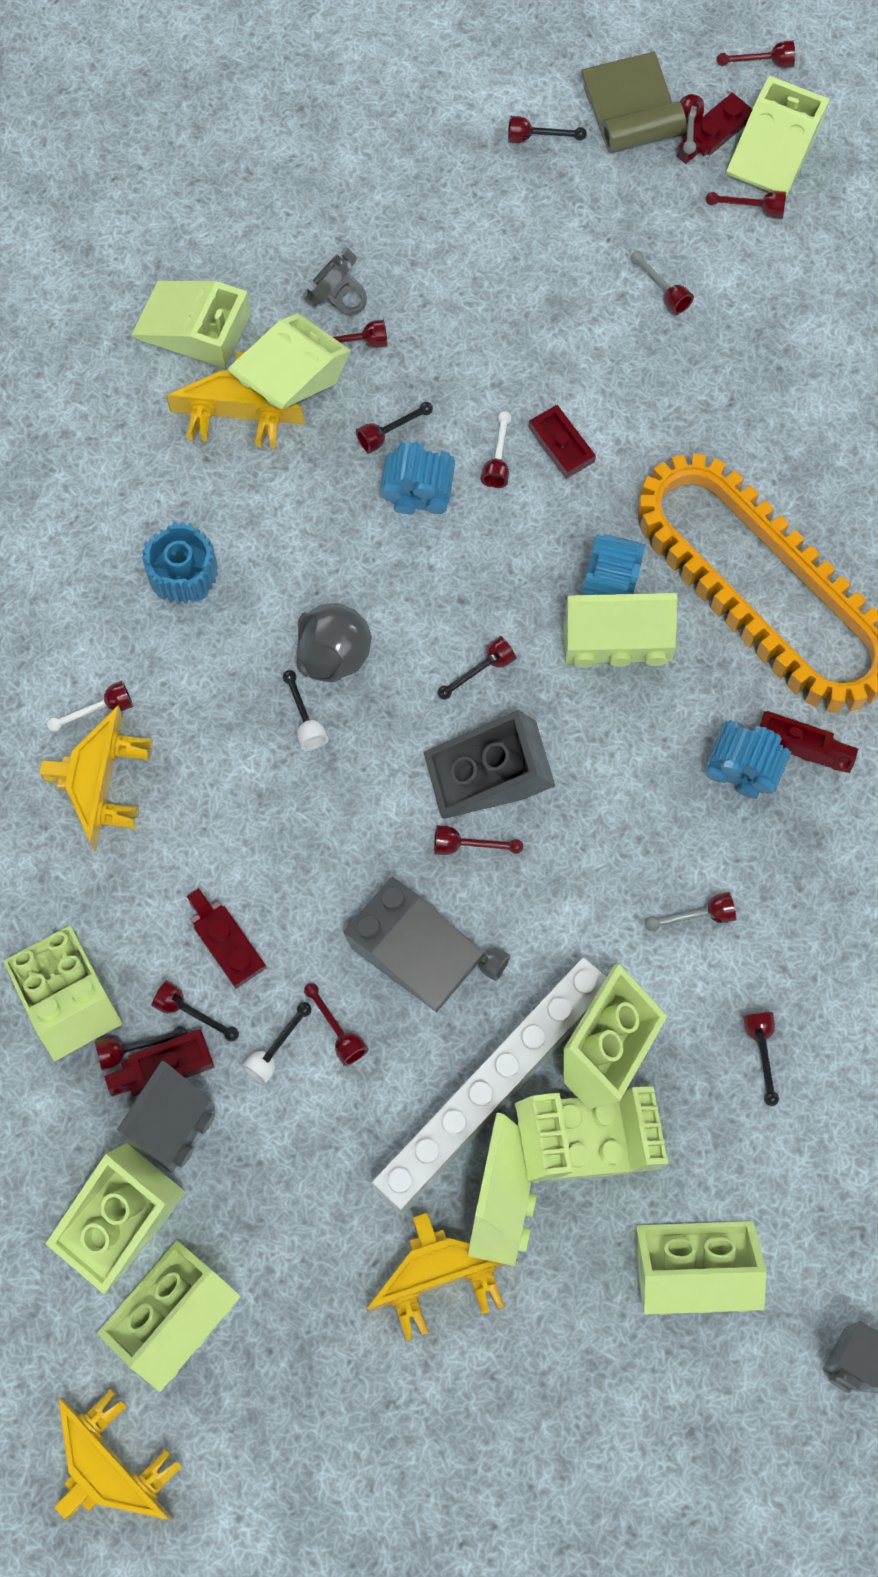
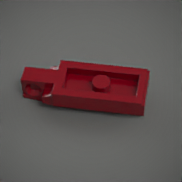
(717, 127)
(811, 742)
(225, 940)
(184, 1054)

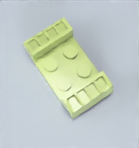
(575, 1142)

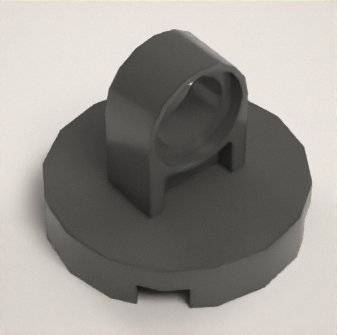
(334, 281)

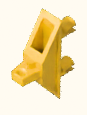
(226, 397)
(89, 772)
(432, 1265)
(99, 1474)

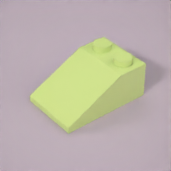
(114, 1216)

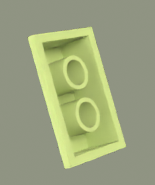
(620, 629)
(611, 1040)
(503, 1198)
(700, 1268)
(168, 1316)

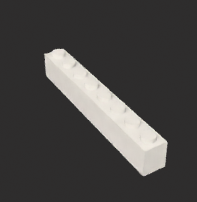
(489, 1088)

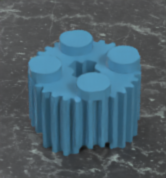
(417, 479)
(180, 563)
(613, 566)
(748, 759)

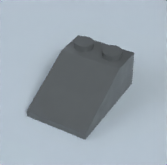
(489, 766)
(413, 944)
(167, 1118)
(855, 1359)

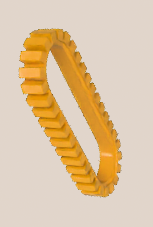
(727, 598)

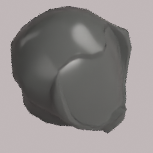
(332, 642)

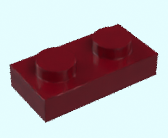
(561, 441)

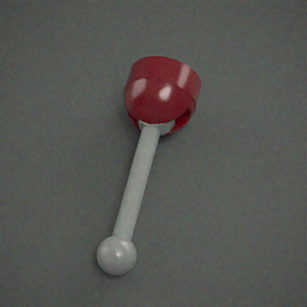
(692, 116)
(676, 297)
(719, 908)

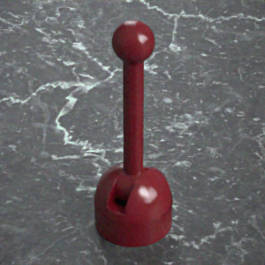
(782, 55)
(772, 204)
(373, 334)
(449, 840)
(349, 1045)

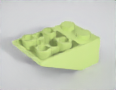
(778, 136)
(195, 319)
(291, 362)
(62, 993)

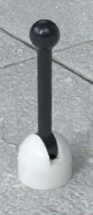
(310, 733)
(261, 1064)

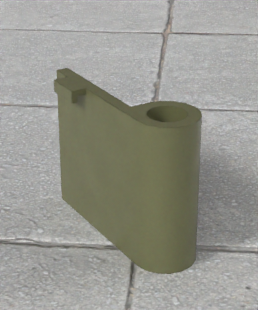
(632, 102)

